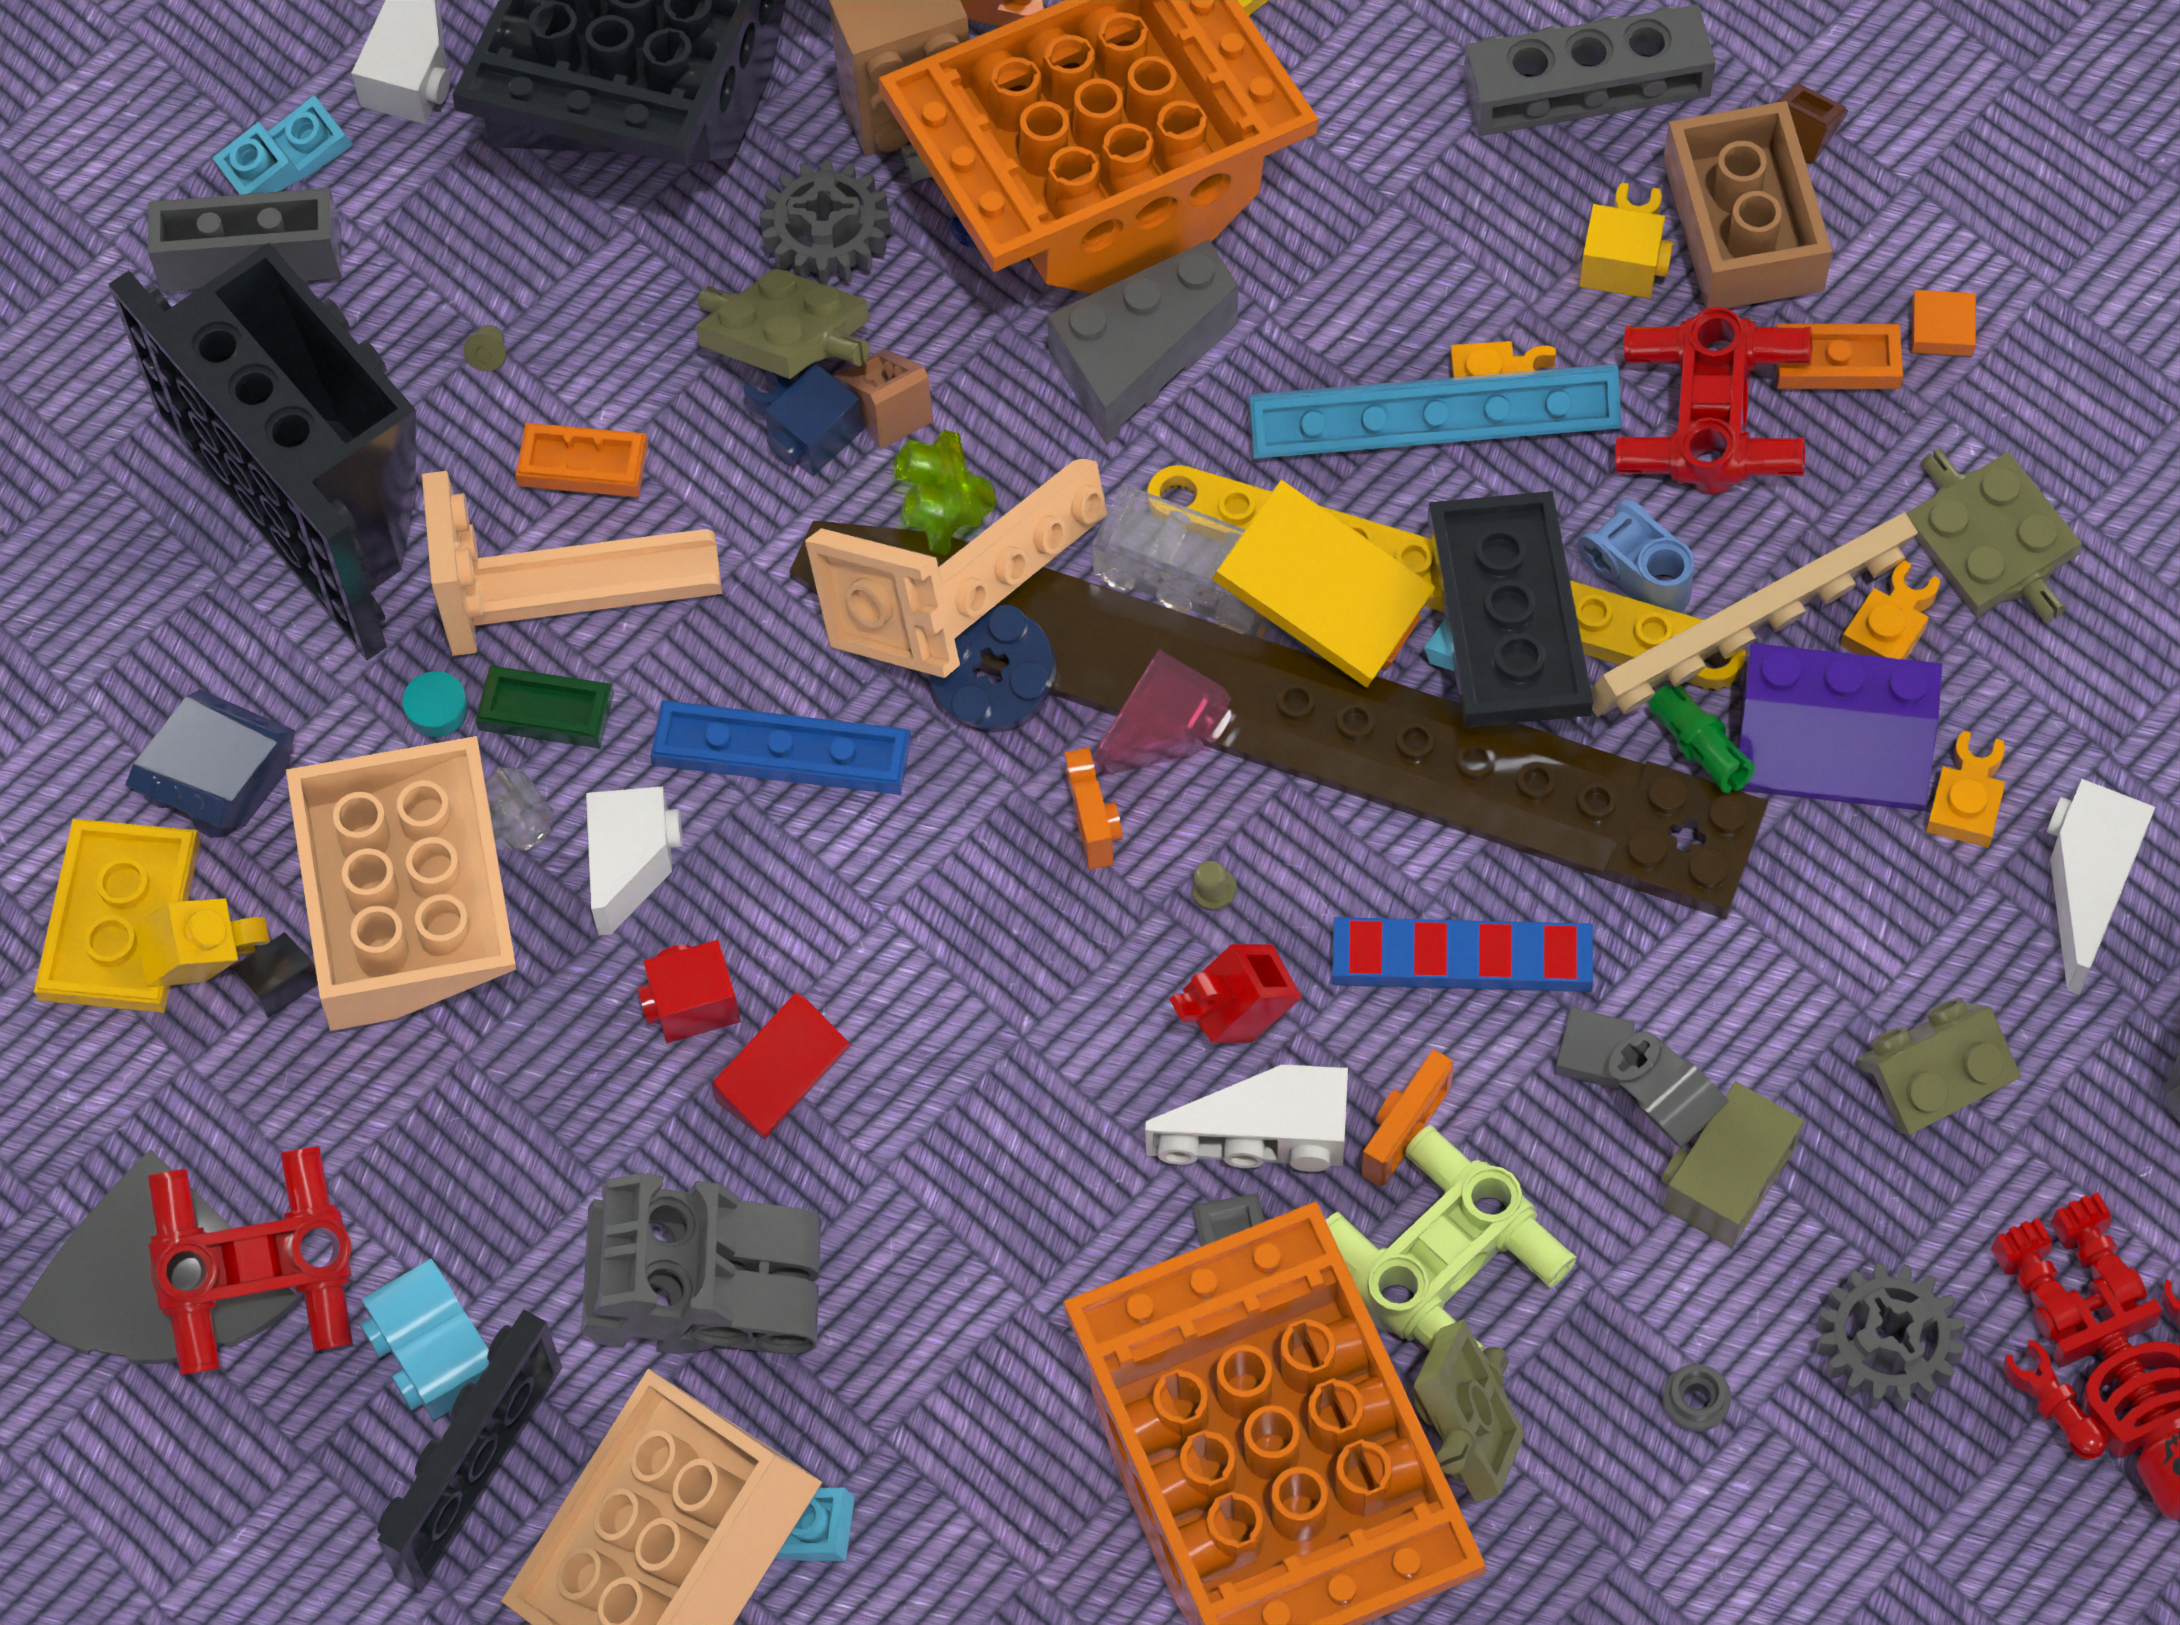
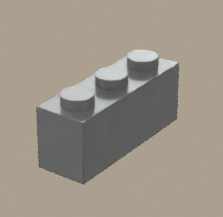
(206, 236)

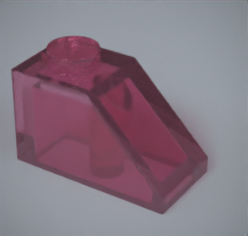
(1164, 717)

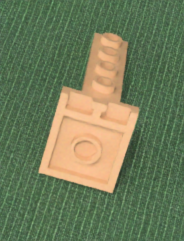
(552, 580)
(910, 610)

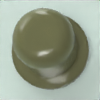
(485, 348)
(1213, 886)

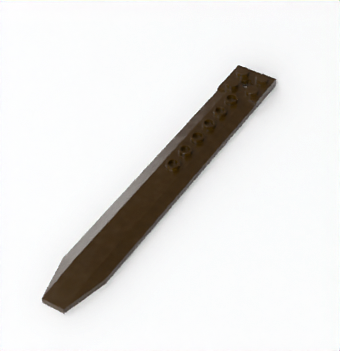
(1390, 740)

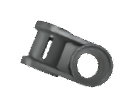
(1665, 1086)

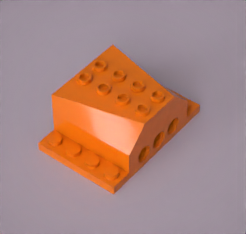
(1100, 132)
(1269, 1434)

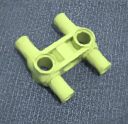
(1447, 1242)

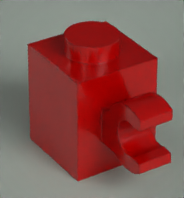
(1238, 994)

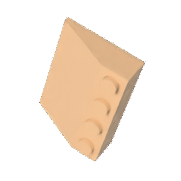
(399, 879)
(664, 1521)

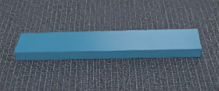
(1435, 411)

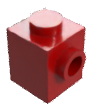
(688, 991)

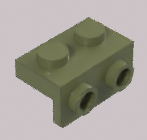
(1940, 1063)

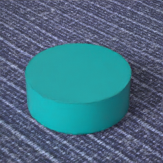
(435, 704)

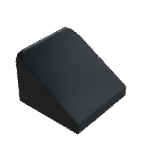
(276, 974)

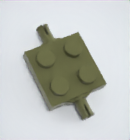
(783, 323)
(1993, 534)
(1470, 1410)

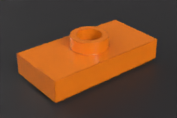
(582, 459)
(1405, 1116)

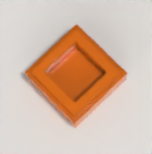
(1943, 323)

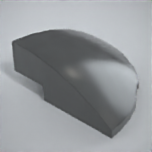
(101, 1286)

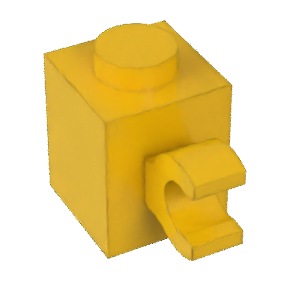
(1626, 246)
(194, 941)

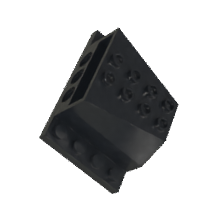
(622, 75)
(287, 425)

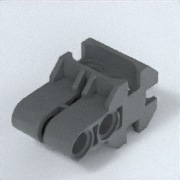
(729, 1267)

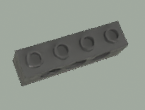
(1566, 91)

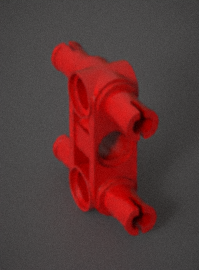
(1714, 400)
(249, 1259)

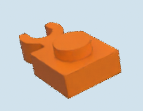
(1096, 821)

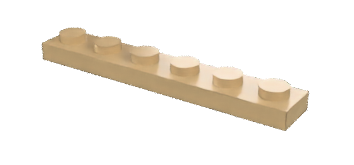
(1734, 627)

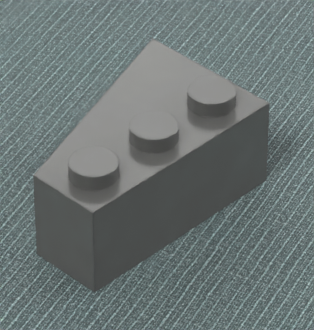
(1141, 332)

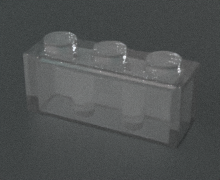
(1172, 557)

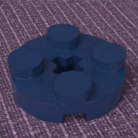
(1023, 683)

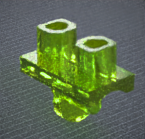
(944, 490)

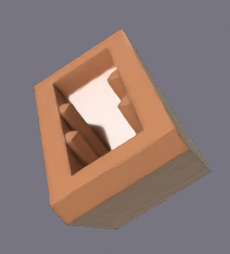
(891, 395)

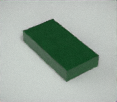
(544, 707)

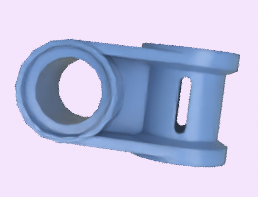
(1635, 550)

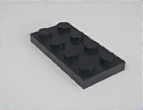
(1509, 609)
(463, 1463)

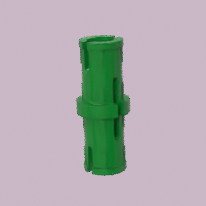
(1701, 738)

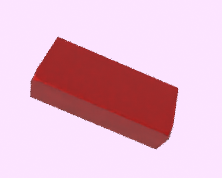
(779, 1066)

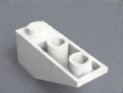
(1273, 1117)

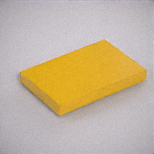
(1323, 583)
(105, 887)

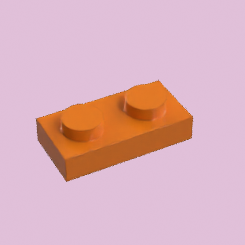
(1847, 358)

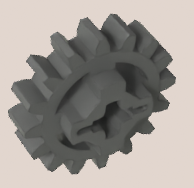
(825, 222)
(1884, 1364)

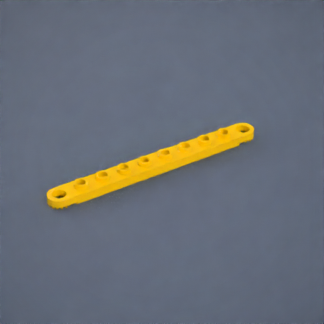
(1609, 623)

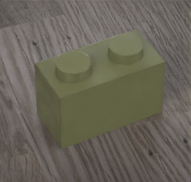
(1731, 1165)

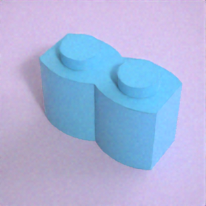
(427, 1336)

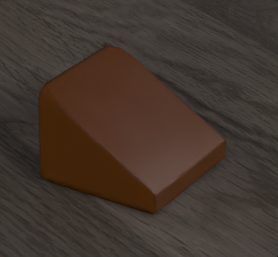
(1814, 119)

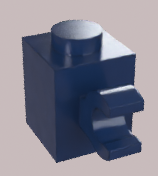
(807, 418)

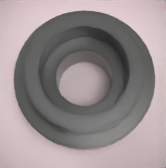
(1703, 1380)

